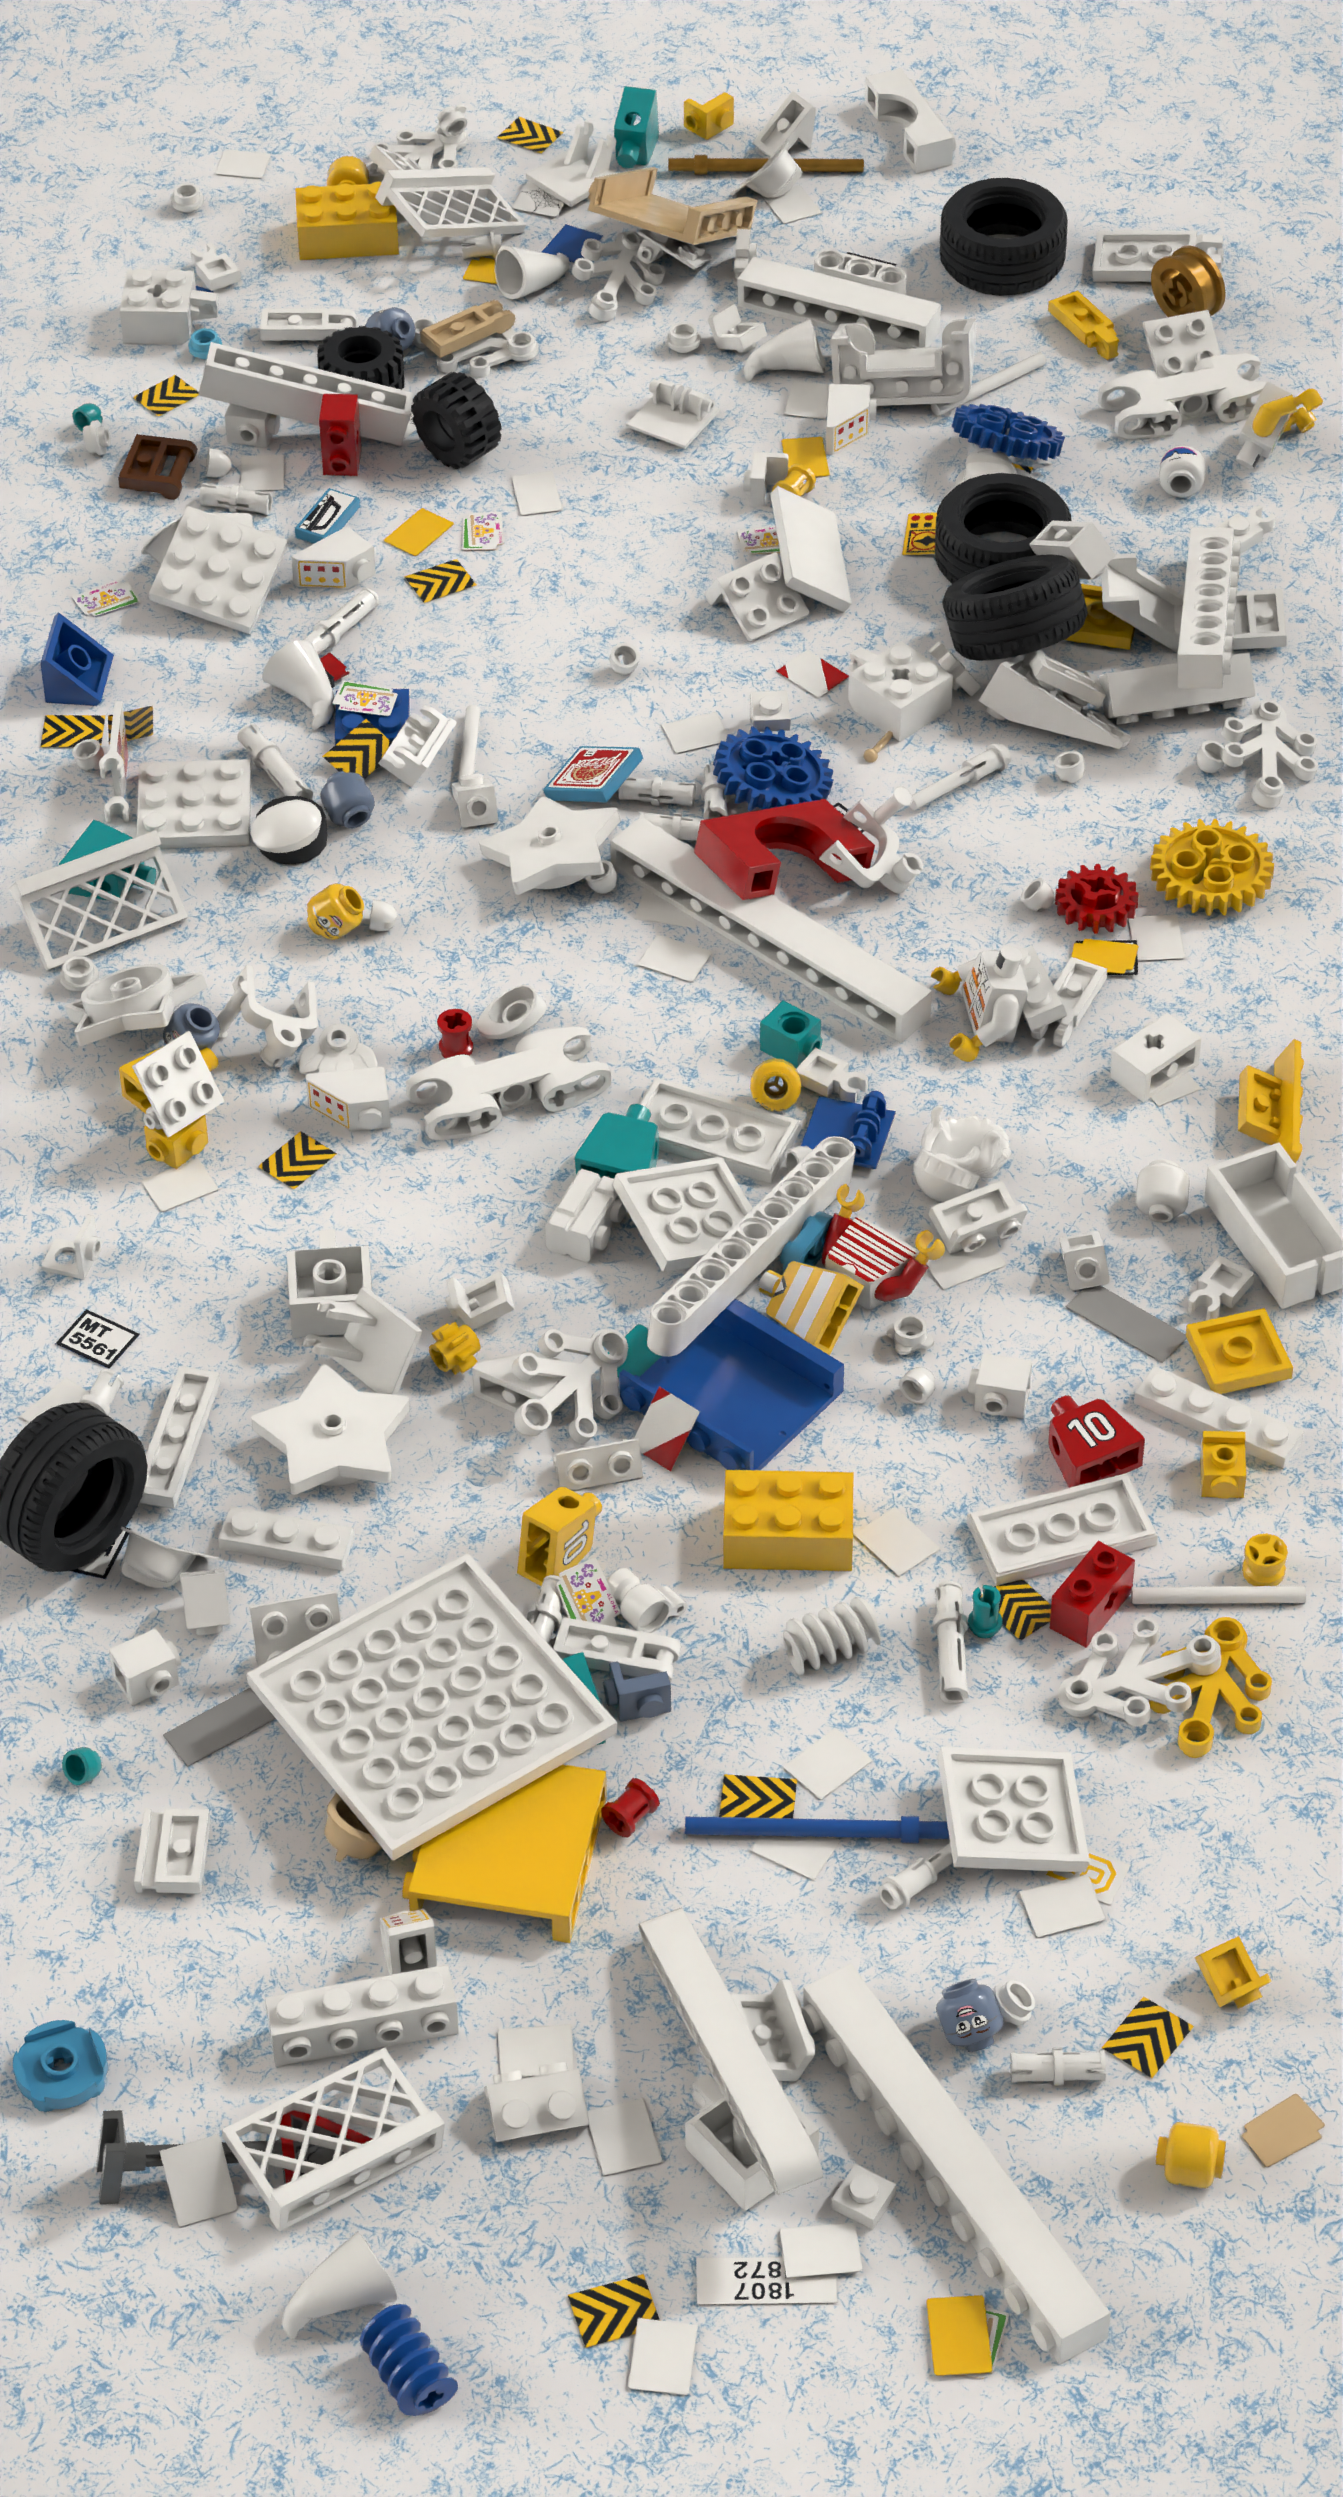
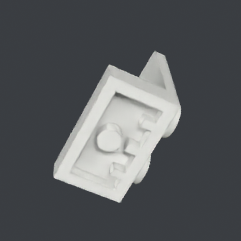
(758, 597)

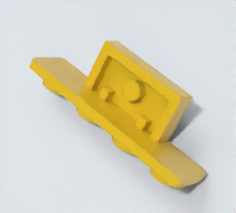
(1272, 1103)

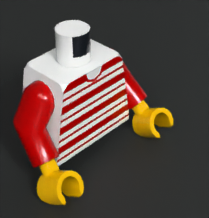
(874, 1256)

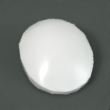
(286, 826)
(512, 1013)

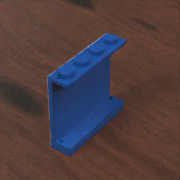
(749, 1383)

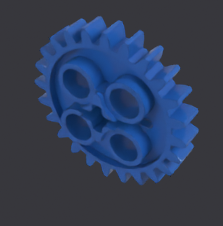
(989, 427)
(771, 769)

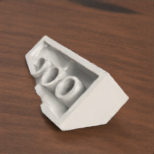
(1020, 699)

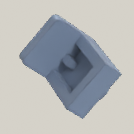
(637, 1696)

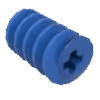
(406, 2361)

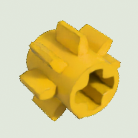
(454, 1348)

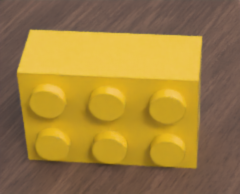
(344, 222)
(788, 1520)

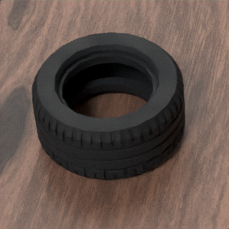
(1003, 264)
(992, 505)
(1015, 607)
(69, 1486)

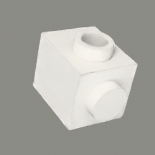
(250, 426)
(1001, 1385)
(205, 1600)
(145, 1666)

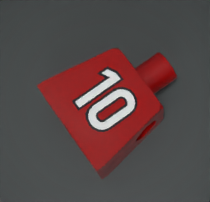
(1092, 1441)

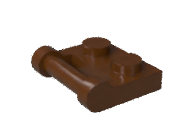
(146, 461)

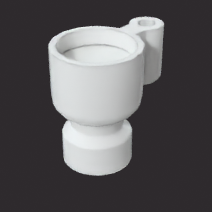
(643, 1604)

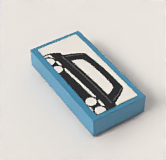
(327, 516)

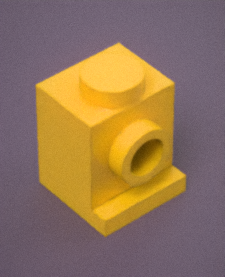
(1223, 1464)

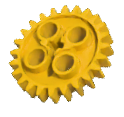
(1212, 867)

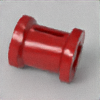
(455, 1029)
(630, 1807)

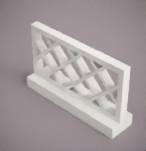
(454, 189)
(89, 868)
(347, 2172)

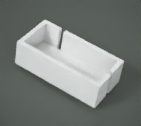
(1278, 1223)

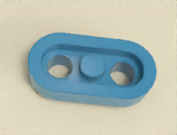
(809, 1244)

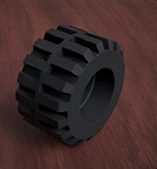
(364, 355)
(456, 420)

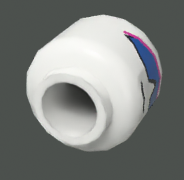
(1182, 471)

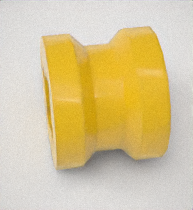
(1257, 1552)

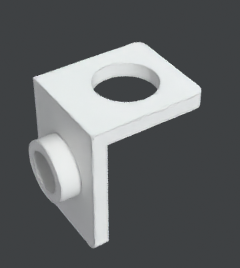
(86, 1248)

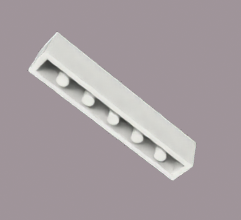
(834, 301)
(298, 391)

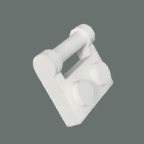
(1050, 674)

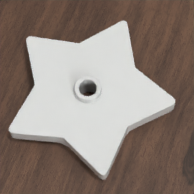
(552, 845)
(131, 1001)
(333, 1432)

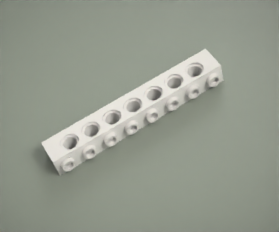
(1208, 608)

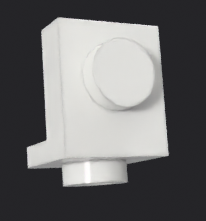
(732, 333)
(766, 469)
(770, 710)
(475, 800)
(480, 1301)

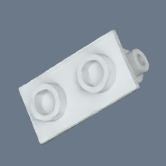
(598, 1464)

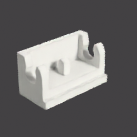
(416, 745)

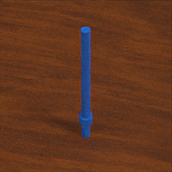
(907, 1829)

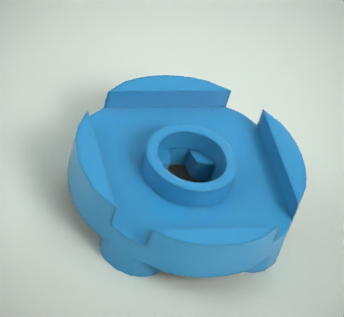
(63, 2088)

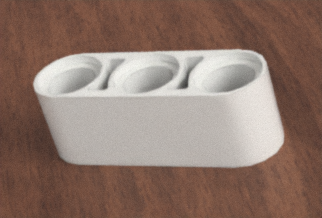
(861, 270)

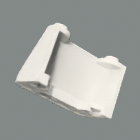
(906, 374)

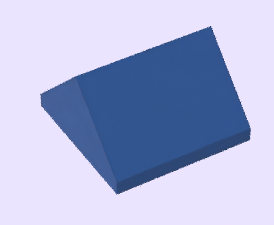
(73, 665)

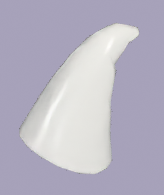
(527, 271)
(790, 350)
(301, 674)
(342, 2282)

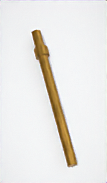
(701, 164)

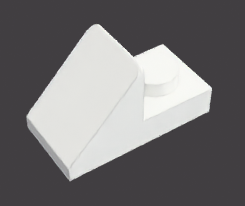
(790, 123)

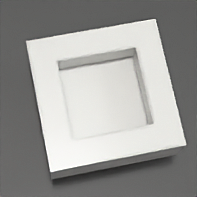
(863, 2196)

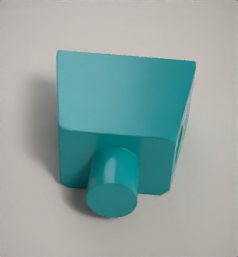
(638, 141)
(96, 838)
(620, 1144)

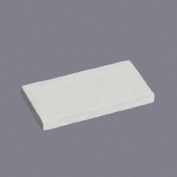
(810, 549)
(712, 1126)
(1060, 1528)

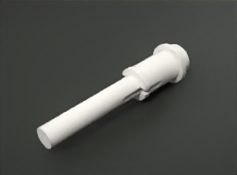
(994, 758)
(899, 1889)

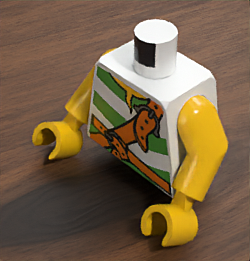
(1271, 418)

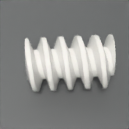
(830, 1632)

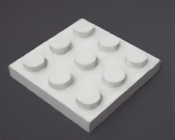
(218, 570)
(195, 802)
(682, 1208)
(1012, 1809)

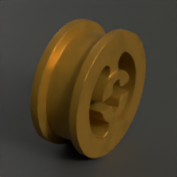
(1188, 283)

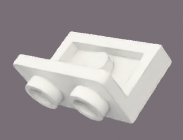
(977, 1217)
(779, 2029)
(536, 2103)

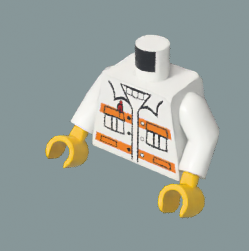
(993, 997)

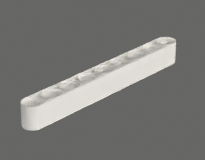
(749, 1247)
(731, 2052)

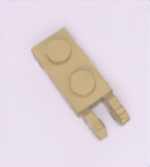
(467, 328)

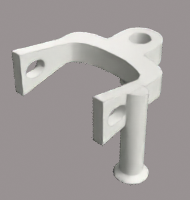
(888, 868)
(282, 1032)

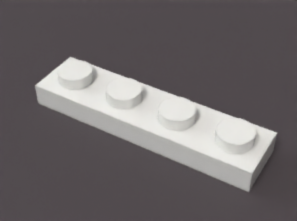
(1209, 1411)
(178, 1434)

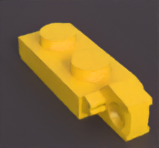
(1086, 323)

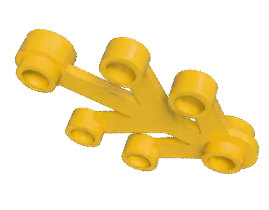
(1220, 1682)

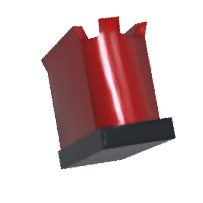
(334, 668)

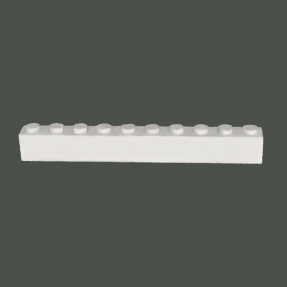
(773, 932)
(956, 2165)

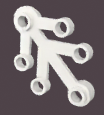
(422, 154)
(604, 303)
(515, 345)
(1268, 718)
(575, 1378)
(1135, 1677)

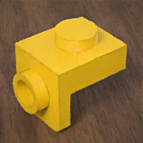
(710, 117)
(178, 1147)
(1231, 1974)

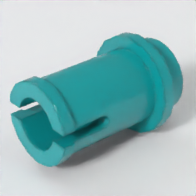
(985, 1617)

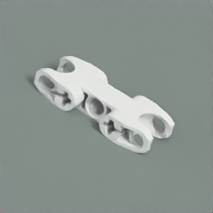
(1169, 400)
(481, 1092)

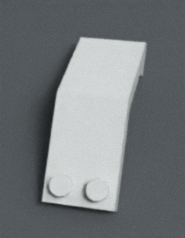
(1158, 609)

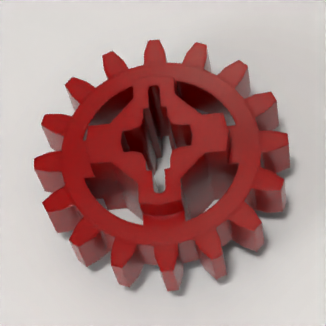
(1096, 898)

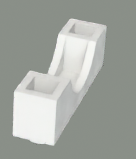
(896, 99)

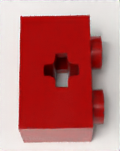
(340, 434)
(1092, 1593)

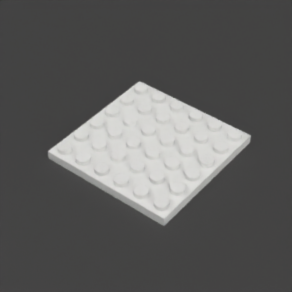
(431, 1705)

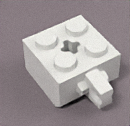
(162, 306)
(898, 689)
(324, 1274)
(724, 2150)

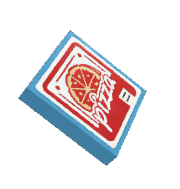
(593, 774)

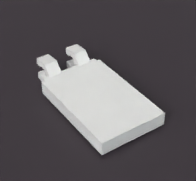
(1132, 254)

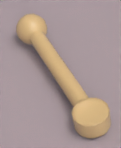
(871, 755)

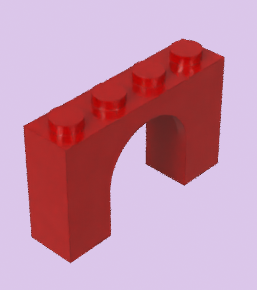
(739, 844)

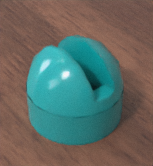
(85, 414)
(80, 1761)

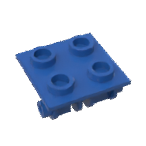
(862, 1124)

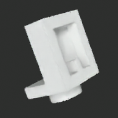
(1084, 1260)

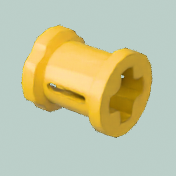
(794, 481)

